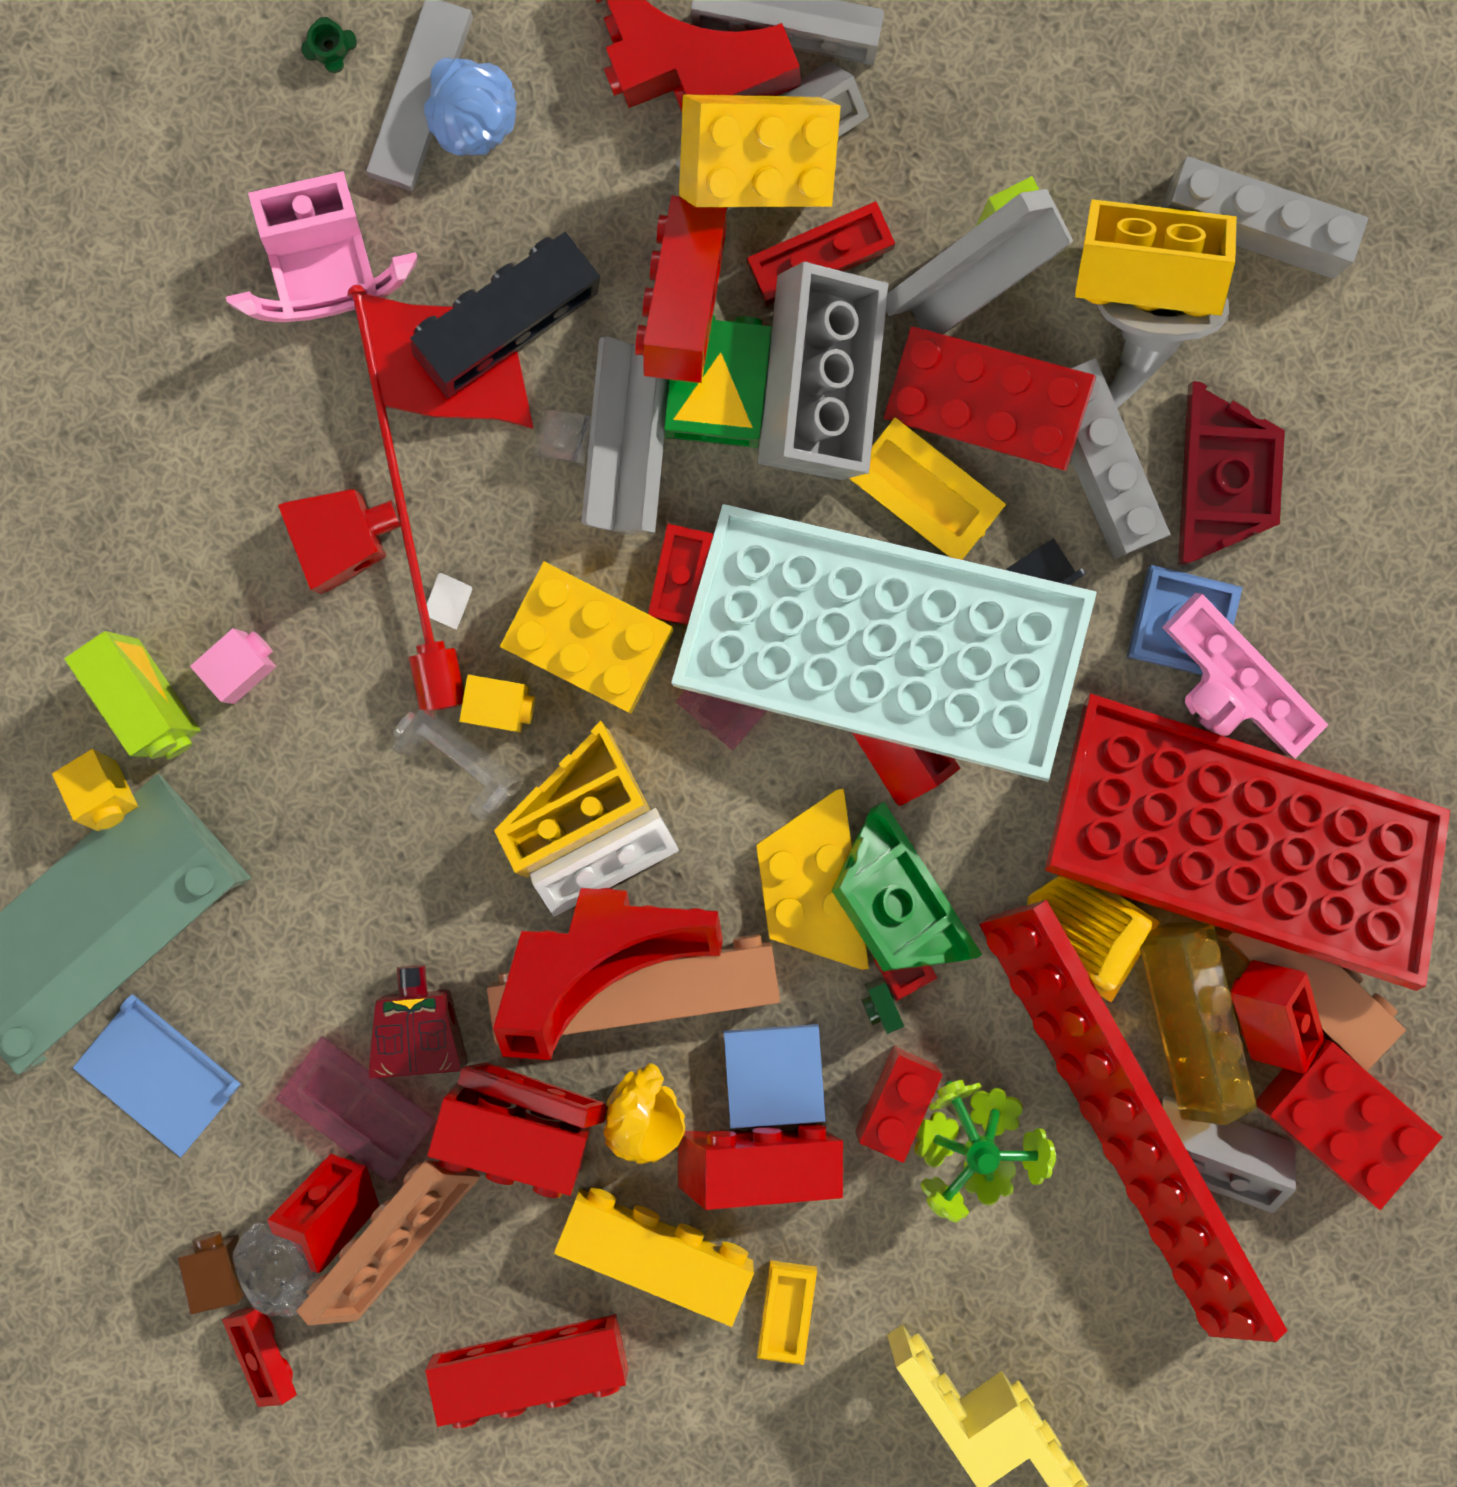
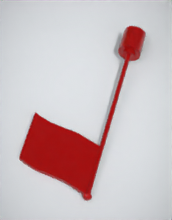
(404, 385)

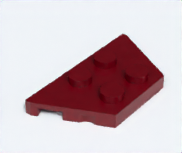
(1227, 475)

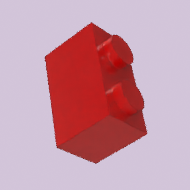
(1278, 1016)
(898, 1104)

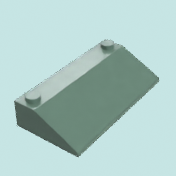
(103, 918)

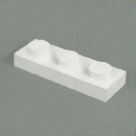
(604, 861)

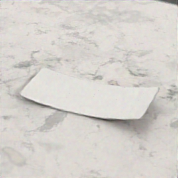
(448, 600)

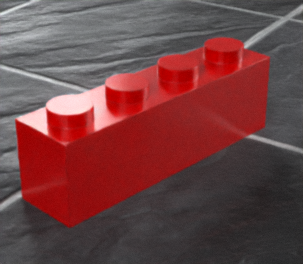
(683, 291)
(527, 1372)

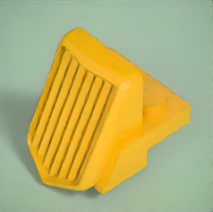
(1100, 928)

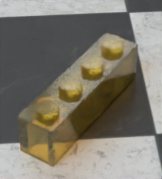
(1197, 1023)

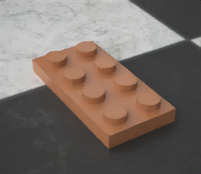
(387, 1245)

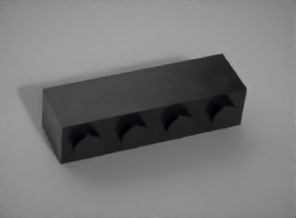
(504, 314)

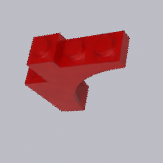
(665, 55)
(606, 941)

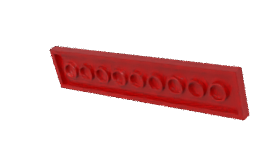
(1131, 1124)

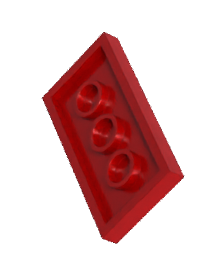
(990, 397)

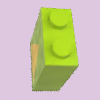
(133, 696)

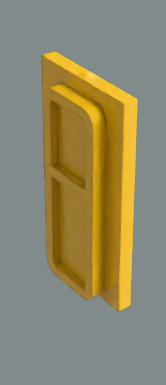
(928, 491)

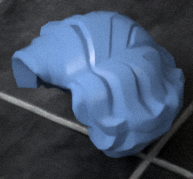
(469, 106)

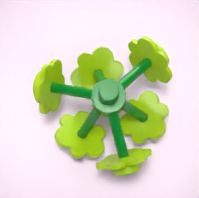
(986, 1167)

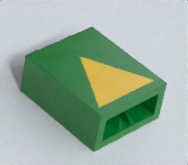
(732, 390)

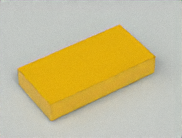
(786, 1312)

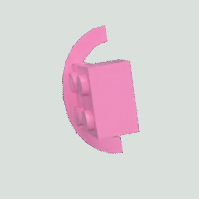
(314, 252)

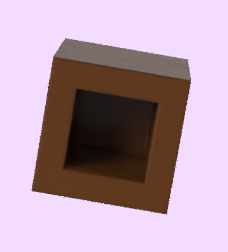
(210, 1273)

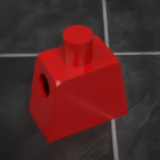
(337, 535)

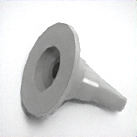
(1152, 340)

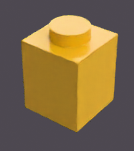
(496, 704)
(95, 790)

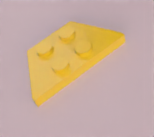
(797, 882)

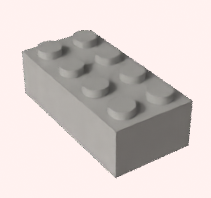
(823, 372)

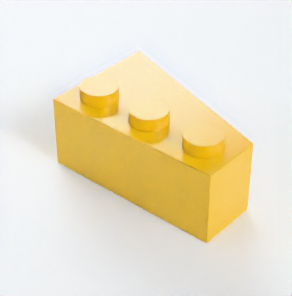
(573, 806)

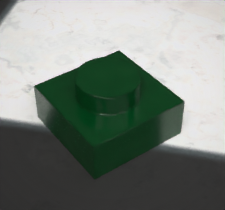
(881, 1006)

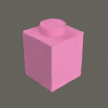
(234, 665)

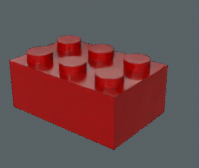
(1349, 1124)
(507, 1142)

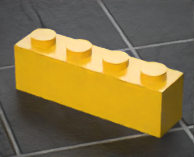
(656, 1256)

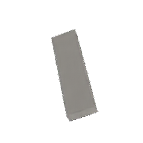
(405, 130)

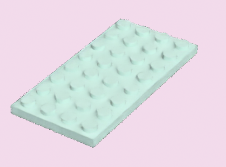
(885, 641)

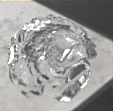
(272, 1271)

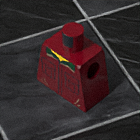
(415, 1030)

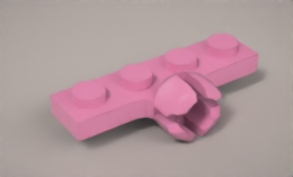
(1239, 681)

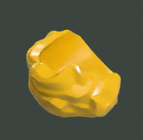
(643, 1117)

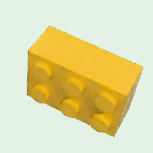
(758, 151)
(1157, 258)
(587, 637)

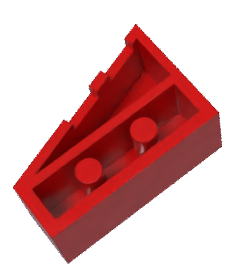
(760, 1166)

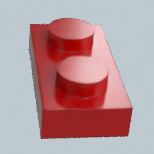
(679, 573)
(259, 1357)

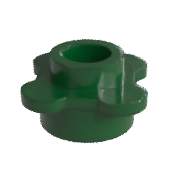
(325, 31)

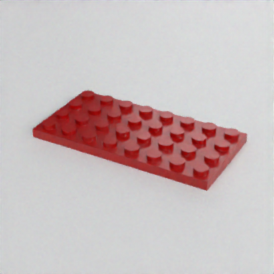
(1251, 842)

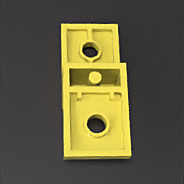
(990, 1426)

